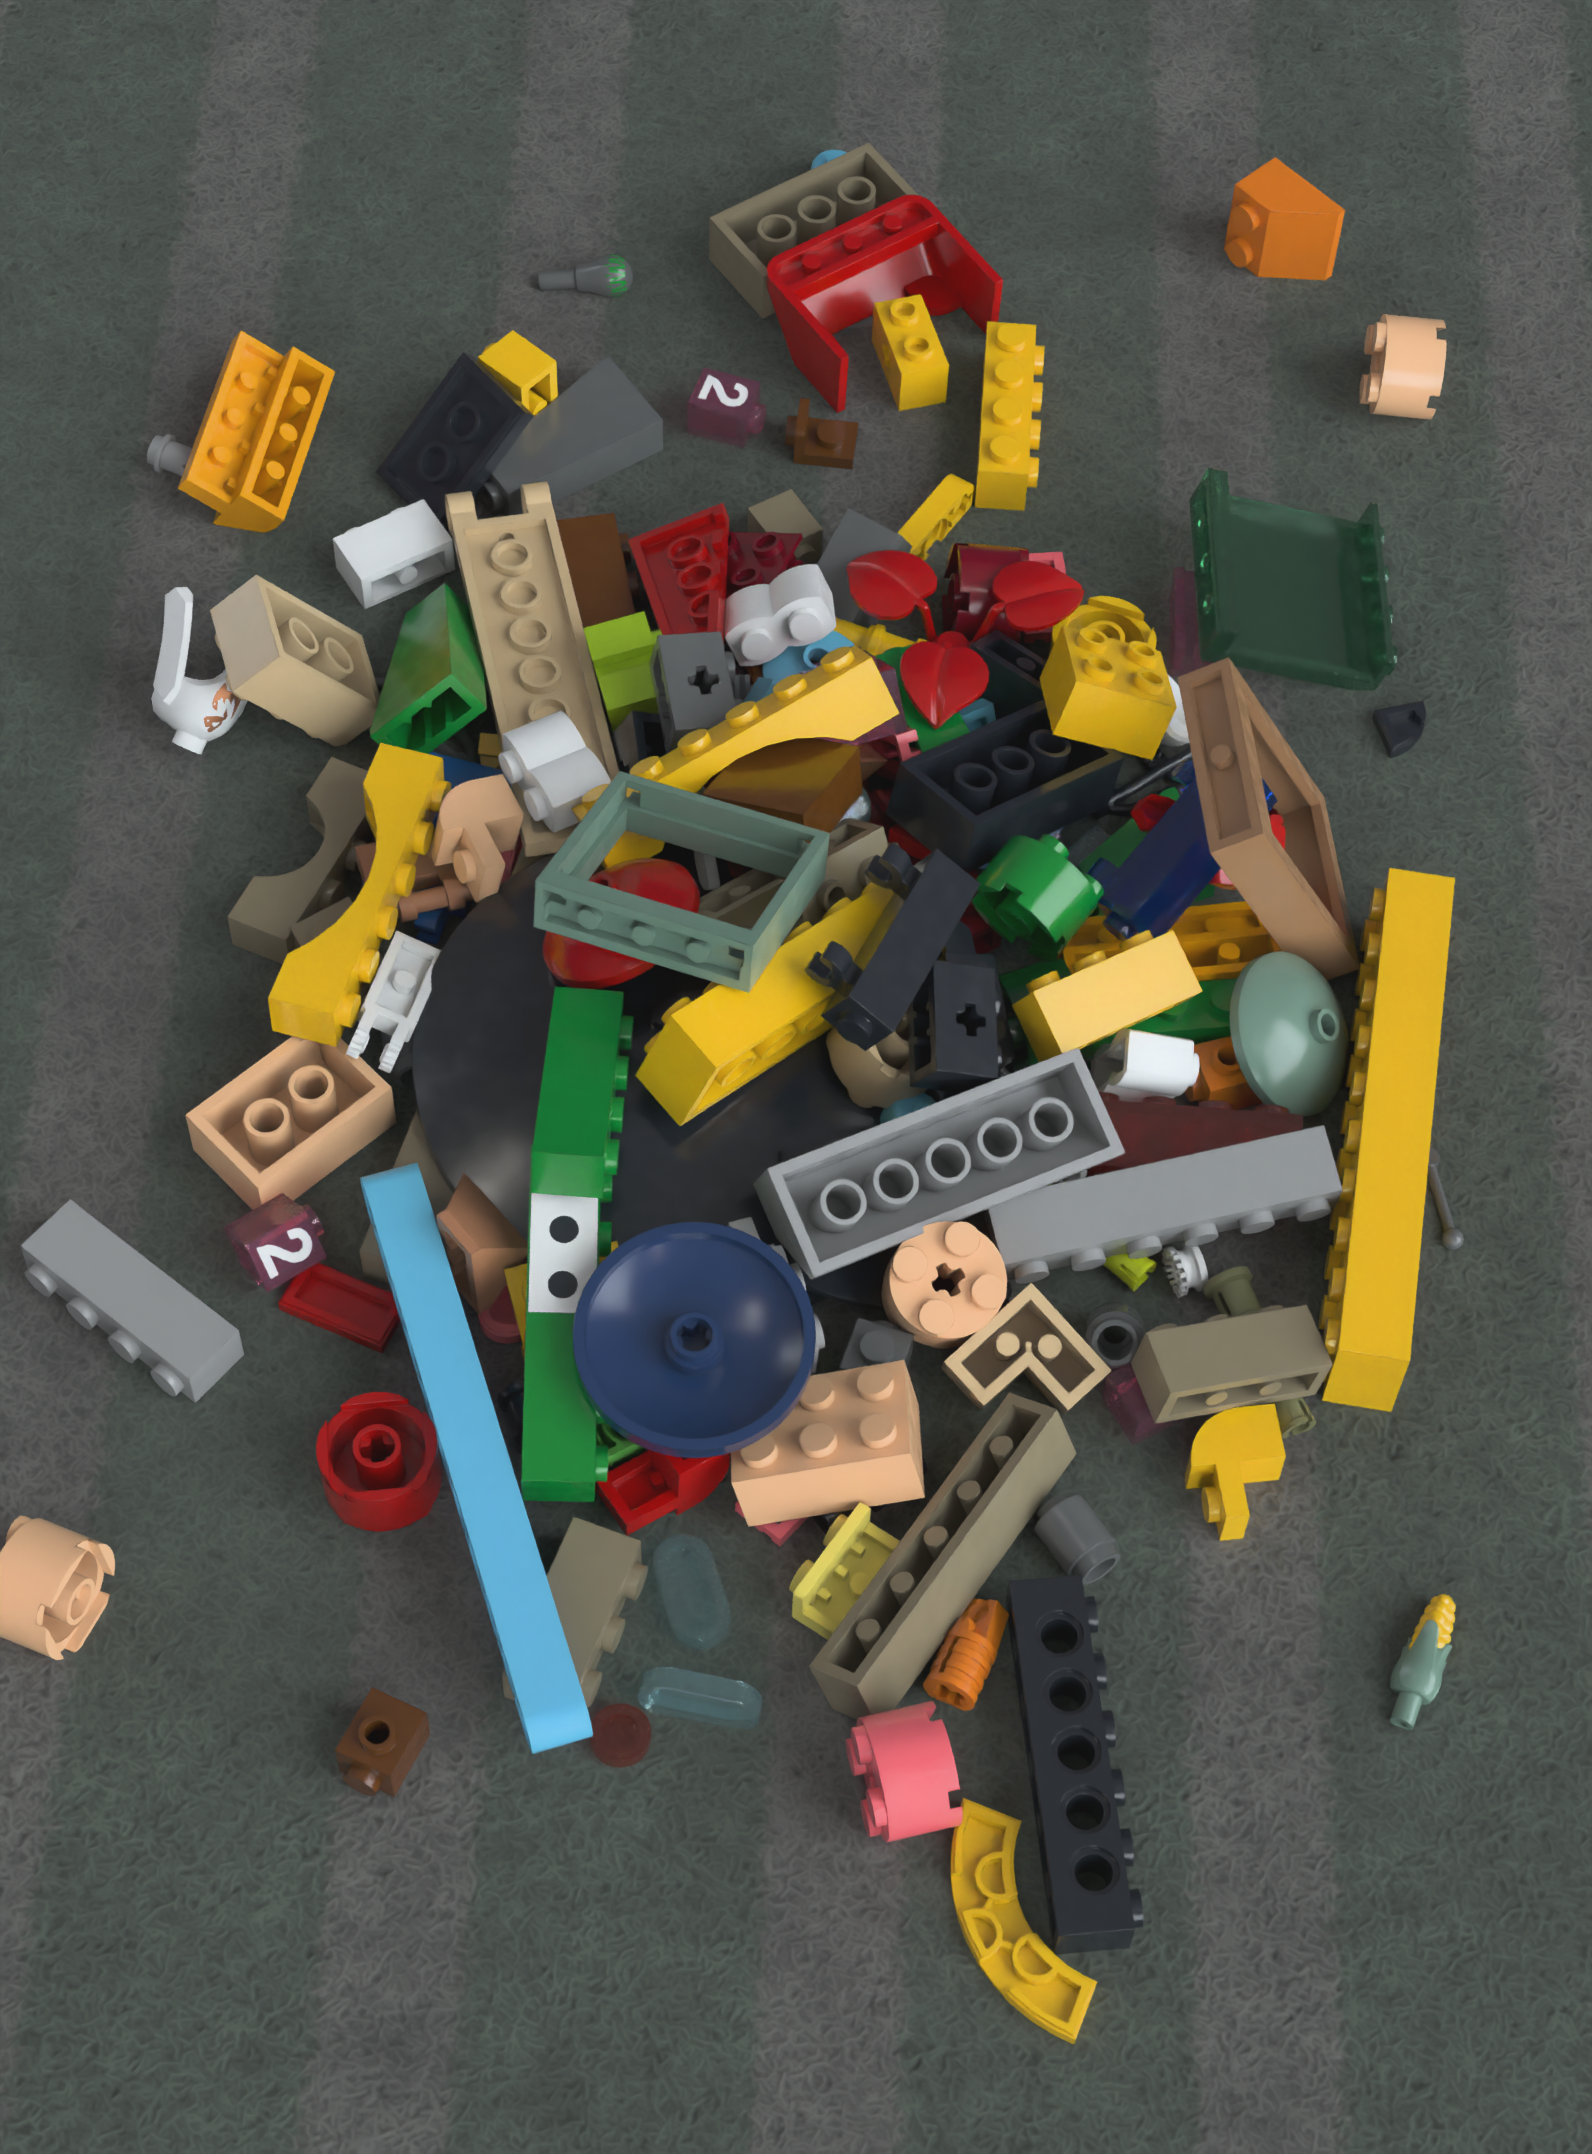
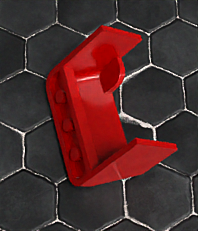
(872, 259)

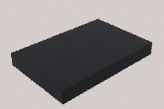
(455, 438)

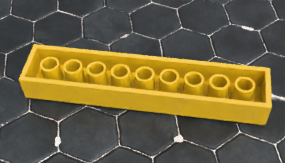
(1386, 1140)

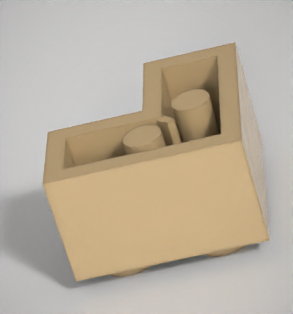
(1029, 1340)

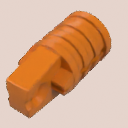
(967, 1654)

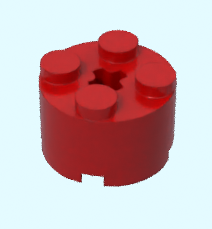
(379, 1462)

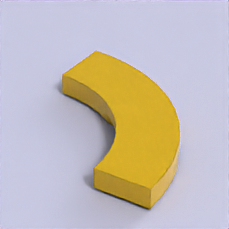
(998, 1933)

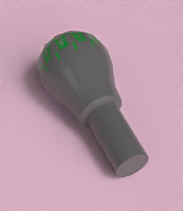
(603, 276)

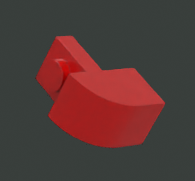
(657, 1485)

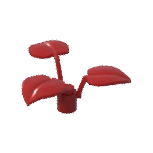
(943, 671)

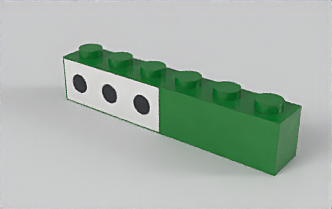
(558, 1418)

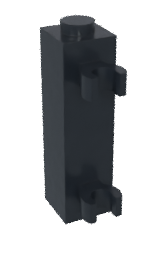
(900, 949)

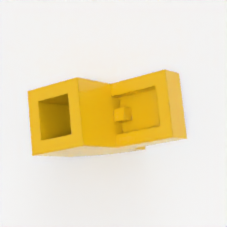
(1230, 1451)

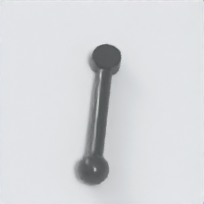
(1451, 1237)

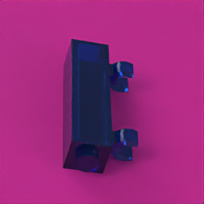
(1164, 869)

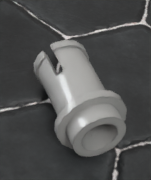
(168, 454)

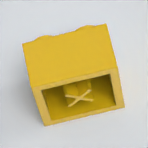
(1107, 692)

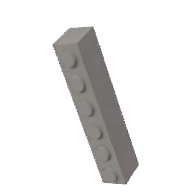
(1165, 1204)

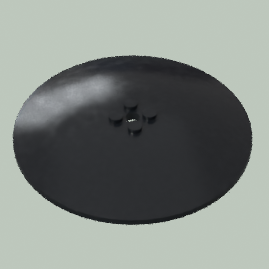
(483, 1066)

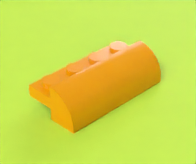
(256, 434)
(1213, 936)

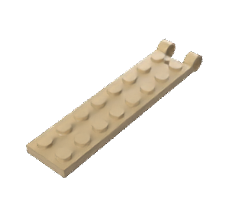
(528, 631)

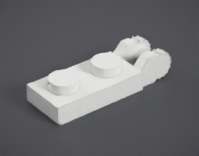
(396, 997)

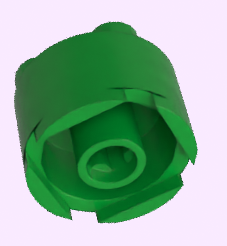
(1036, 894)

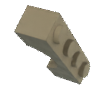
(274, 903)

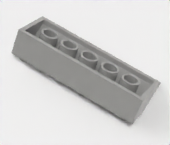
(938, 1164)

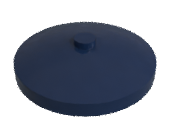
(694, 1339)

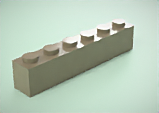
(944, 1559)

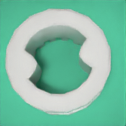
(1186, 1268)

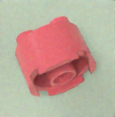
(905, 1772)

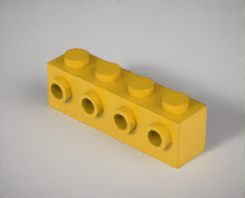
(1006, 416)

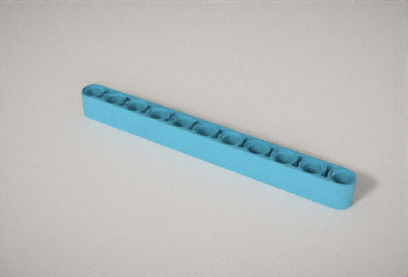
(476, 1461)

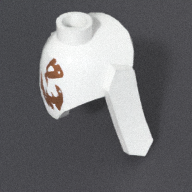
(190, 706)

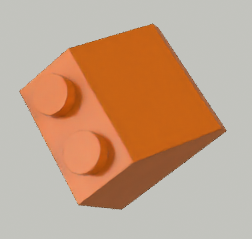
(1282, 225)

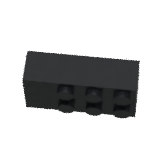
(1000, 785)

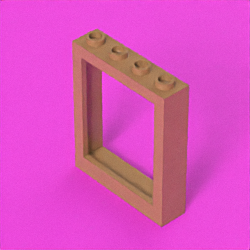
(1289, 890)

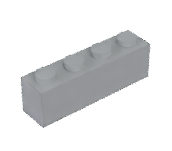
(131, 1301)

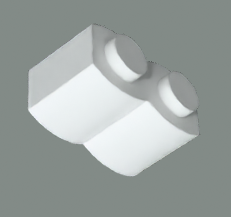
(786, 613)
(551, 768)
(1145, 1065)

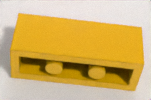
(1106, 994)

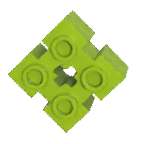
(621, 664)

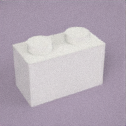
(394, 553)

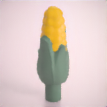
(1422, 1662)

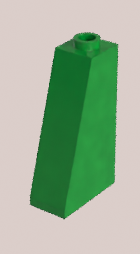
(433, 676)

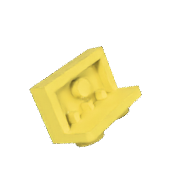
(842, 1572)

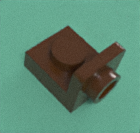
(821, 440)

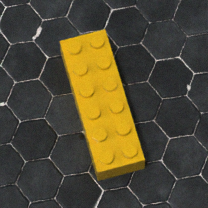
(737, 1035)

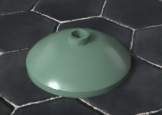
(1289, 1033)

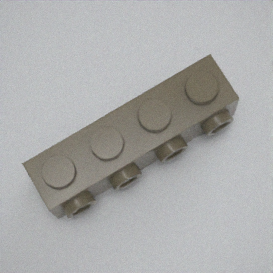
(849, 853)

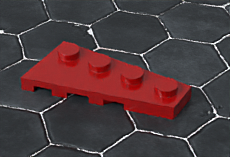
(686, 571)

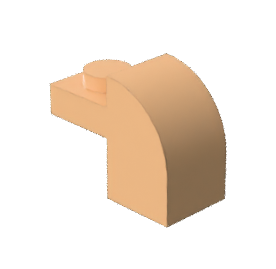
(474, 828)

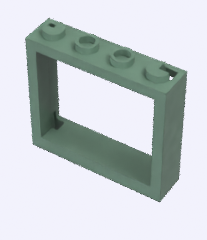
(664, 933)

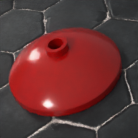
(595, 967)

